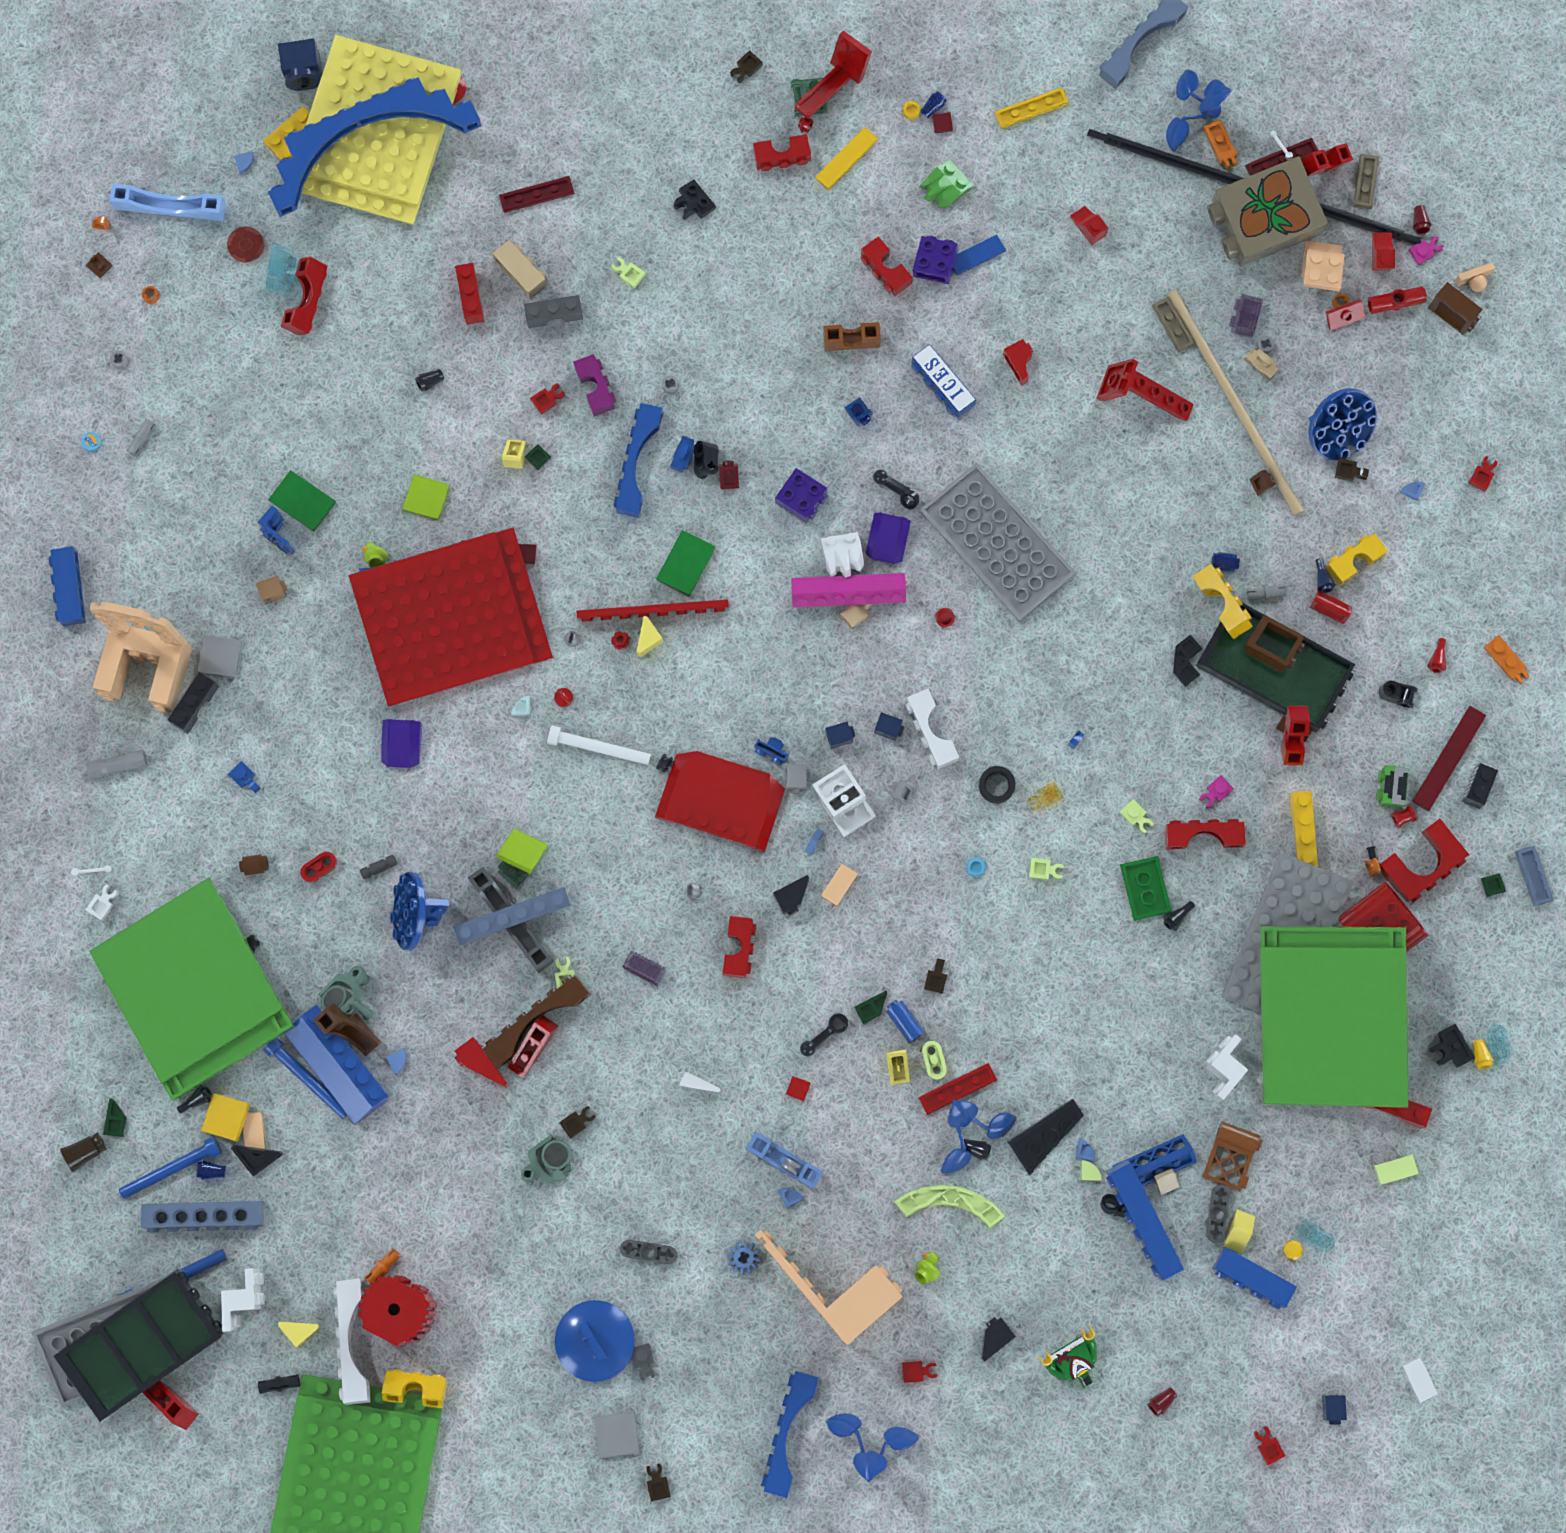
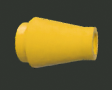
(1482, 1055)

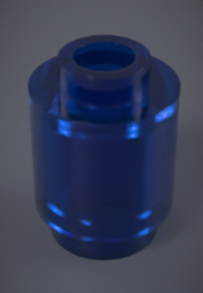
(1225, 561)

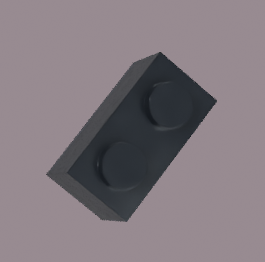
(1480, 785)

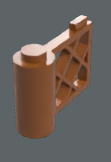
(1239, 1141)

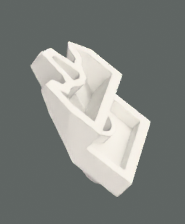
(842, 553)

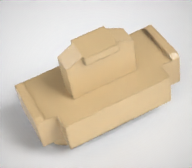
(1262, 363)

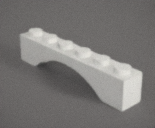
(354, 1385)

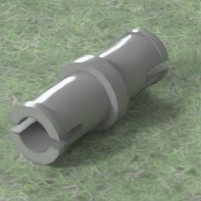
(141, 437)
(1266, 592)

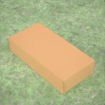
(839, 885)
(254, 1130)

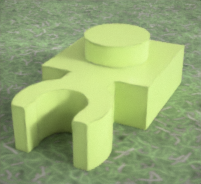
(629, 274)
(1134, 814)
(1041, 869)
(564, 972)

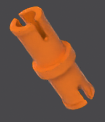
(383, 1265)

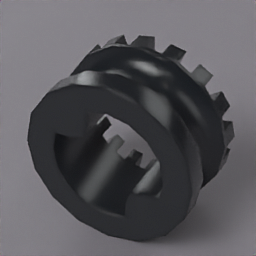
(663, 763)

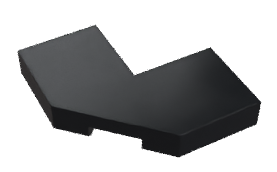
(1182, 667)

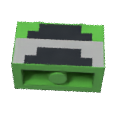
(1393, 786)

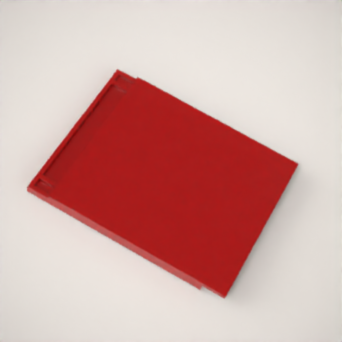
(450, 616)

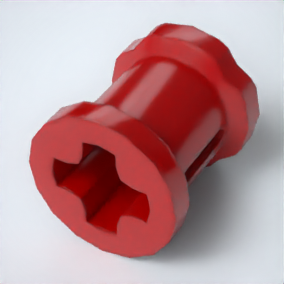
(1403, 816)

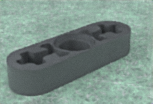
(1225, 1212)
(635, 1244)

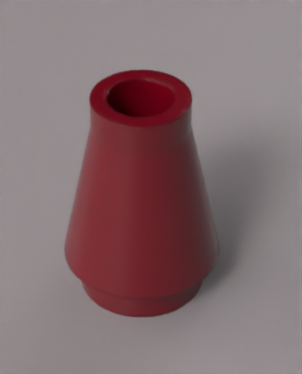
(1421, 221)
(1162, 1401)

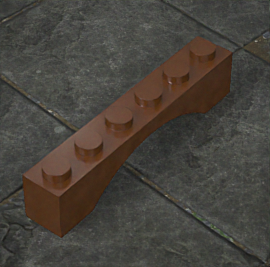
(505, 1046)

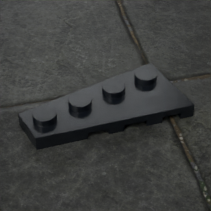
(1040, 1138)

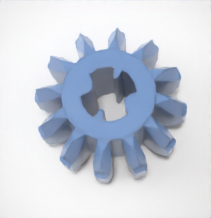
(737, 1255)

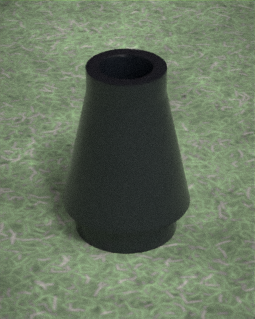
(429, 379)
(978, 1149)

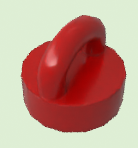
(945, 617)
(563, 697)

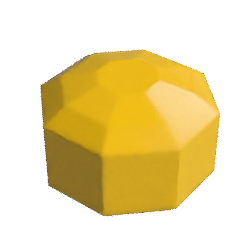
(1292, 1250)

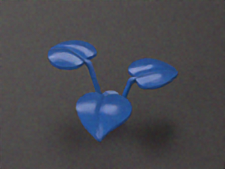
(1214, 95)
(961, 1116)
(870, 1463)

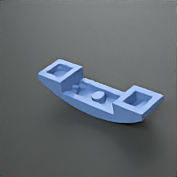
(775, 1156)

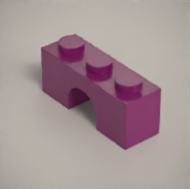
(590, 370)

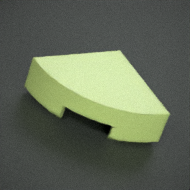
(1089, 1171)

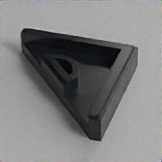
(255, 1158)

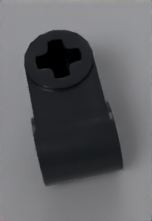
(706, 457)
(1401, 693)

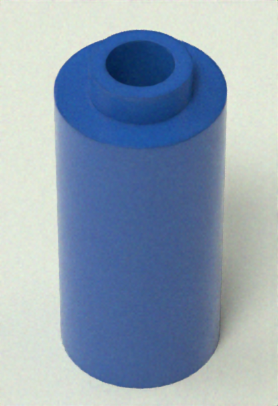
(904, 1021)

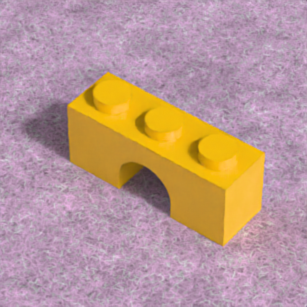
(1342, 567)
(399, 1383)

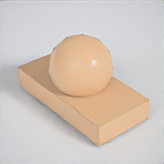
(1475, 277)

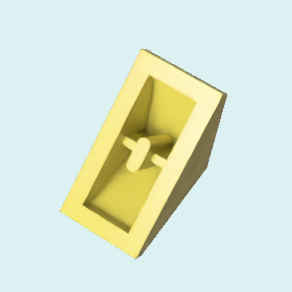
(514, 453)
(648, 638)
(898, 1067)
(1239, 1231)
(298, 1332)

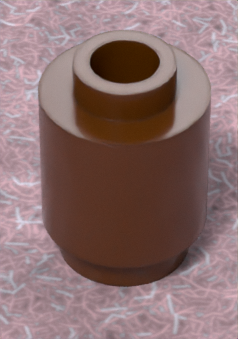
(254, 864)

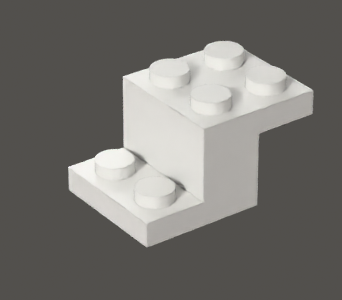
(844, 801)
(1225, 1068)
(241, 1300)

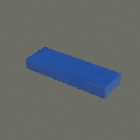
(978, 254)

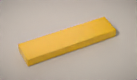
(1031, 107)
(846, 158)

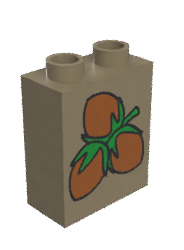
(1267, 212)

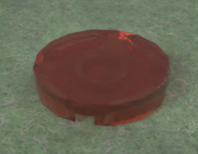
(245, 244)

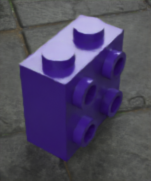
(935, 259)
(801, 495)

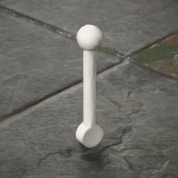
(1288, 155)
(75, 871)

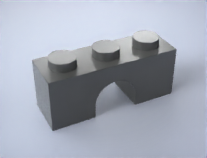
(560, 308)

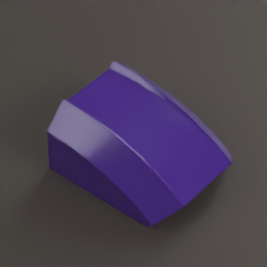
(888, 538)
(401, 743)

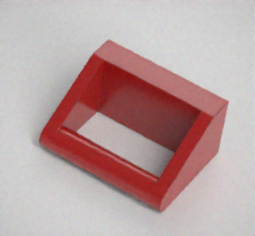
(1331, 607)

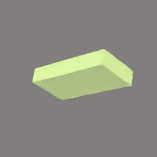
(1396, 1169)

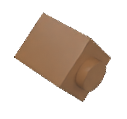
(272, 589)

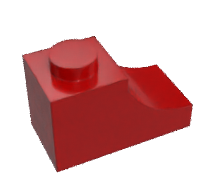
(1090, 225)
(1382, 252)
(1017, 357)

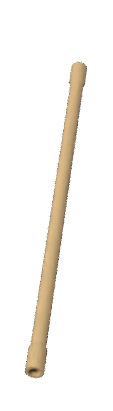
(1291, 499)

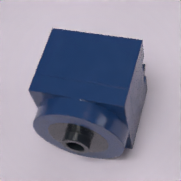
(300, 64)

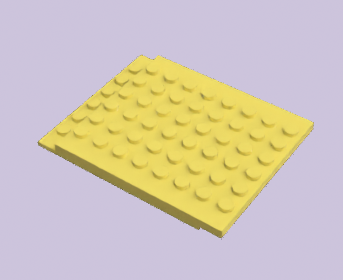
(387, 161)

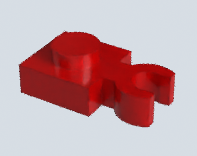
(545, 400)
(1482, 476)
(914, 1371)
(1270, 1448)

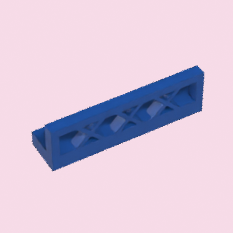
(1174, 1158)

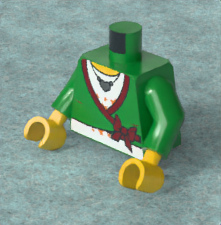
(1073, 1359)

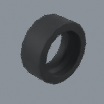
(997, 770)

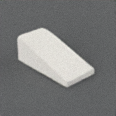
(693, 1082)
(1419, 1379)

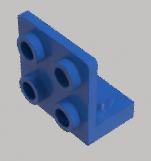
(272, 522)

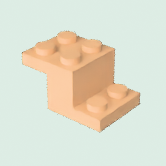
(1322, 266)

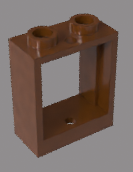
(1456, 309)
(1268, 657)

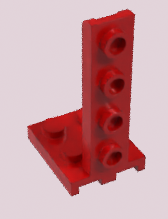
(850, 62)
(1124, 377)

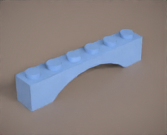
(138, 200)

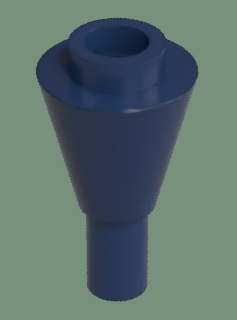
(1324, 580)

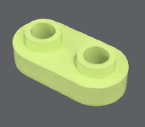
(935, 1060)

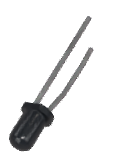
(1371, 850)

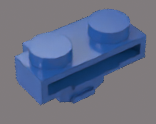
(683, 454)
(774, 745)

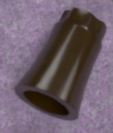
(83, 1151)

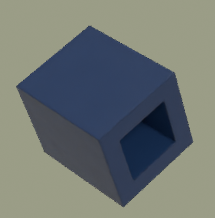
(889, 726)
(840, 735)
(1334, 1408)

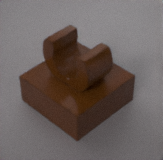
(98, 265)
(1261, 482)

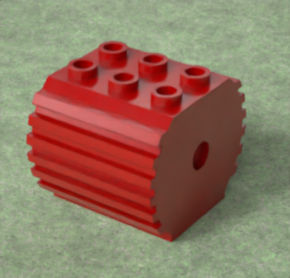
(1384, 909)
(414, 1315)

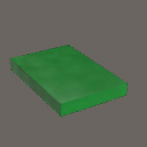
(302, 501)
(685, 563)
(1145, 888)

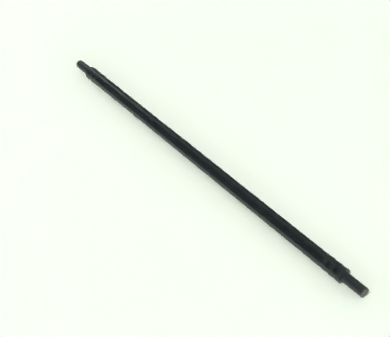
(1229, 178)

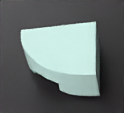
(522, 707)

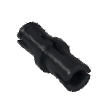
(278, 1384)

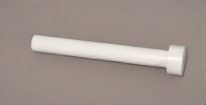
(556, 736)

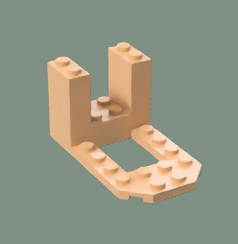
(163, 648)
(855, 1307)

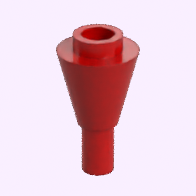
(1438, 661)

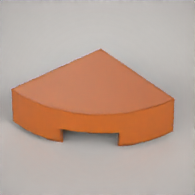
(101, 223)

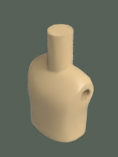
(855, 614)

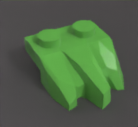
(946, 184)

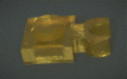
(1048, 795)

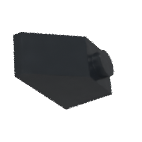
(791, 896)
(995, 1337)

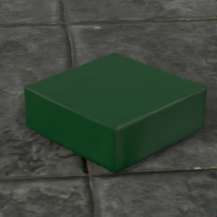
(538, 457)
(1493, 885)

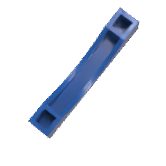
(648, 422)
(779, 1475)

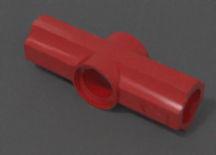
(1407, 297)

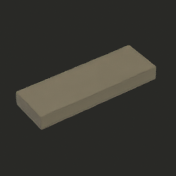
(1365, 181)
(1173, 325)

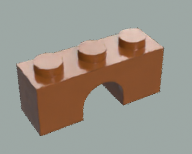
(846, 339)

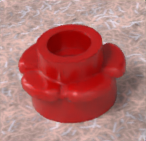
(804, 123)
(625, 640)

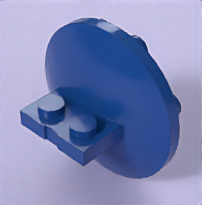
(1342, 421)
(413, 910)
(594, 1340)

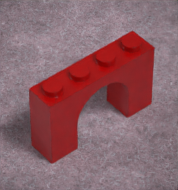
(1449, 854)

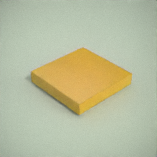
(225, 1117)

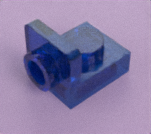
(859, 412)

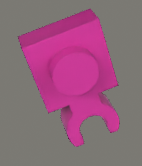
(1424, 251)
(1217, 789)

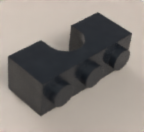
(197, 694)

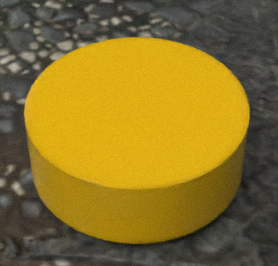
(911, 110)

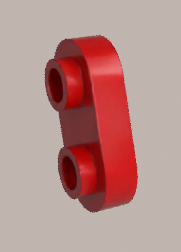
(318, 866)

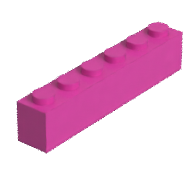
(849, 590)

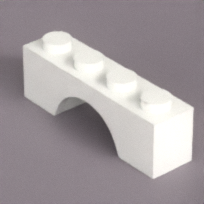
(941, 751)

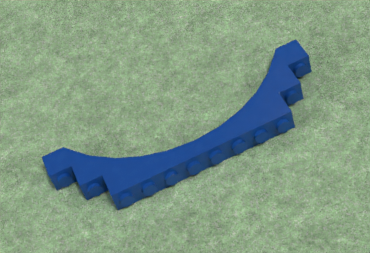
(399, 101)

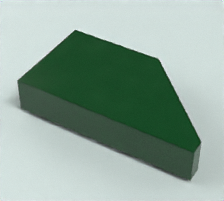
(871, 1008)
(115, 1120)

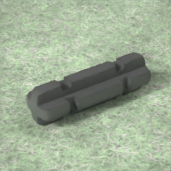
(378, 867)

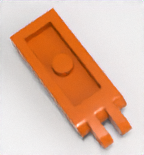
(1221, 143)
(1506, 659)

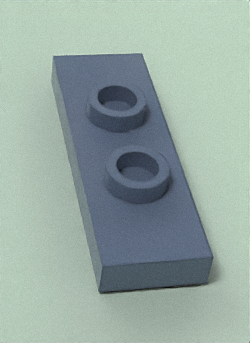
(1534, 876)

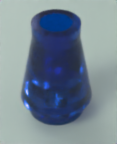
(934, 103)
(210, 1170)

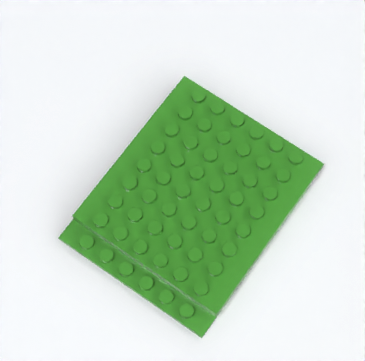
(191, 989)
(1334, 1016)
(355, 1463)

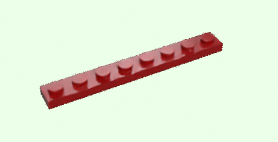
(660, 609)

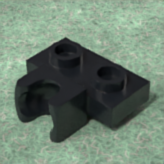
(694, 200)
(1453, 1047)

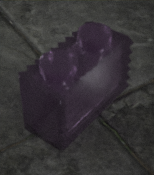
(1246, 315)
(644, 968)

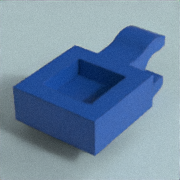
(243, 776)

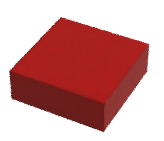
(798, 1088)

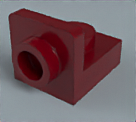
(729, 475)

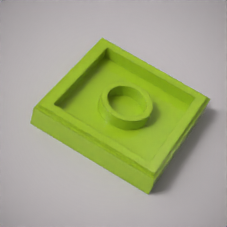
(426, 497)
(522, 851)

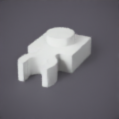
(101, 905)

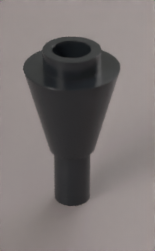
(1175, 918)
(198, 1097)

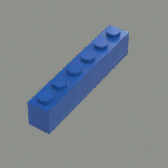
(1144, 1220)

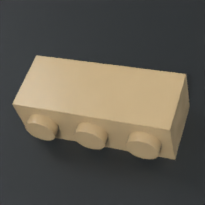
(520, 268)

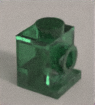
(514, 879)

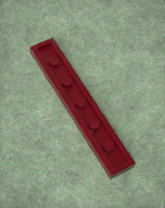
(1449, 758)

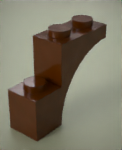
(352, 1029)

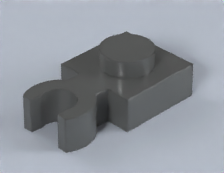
(642, 1358)

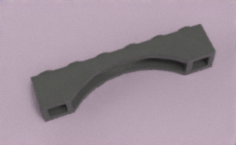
(521, 932)

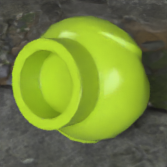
(374, 555)
(926, 1269)

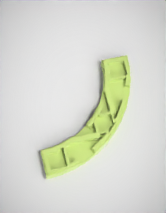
(950, 1196)

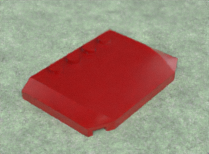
(721, 799)

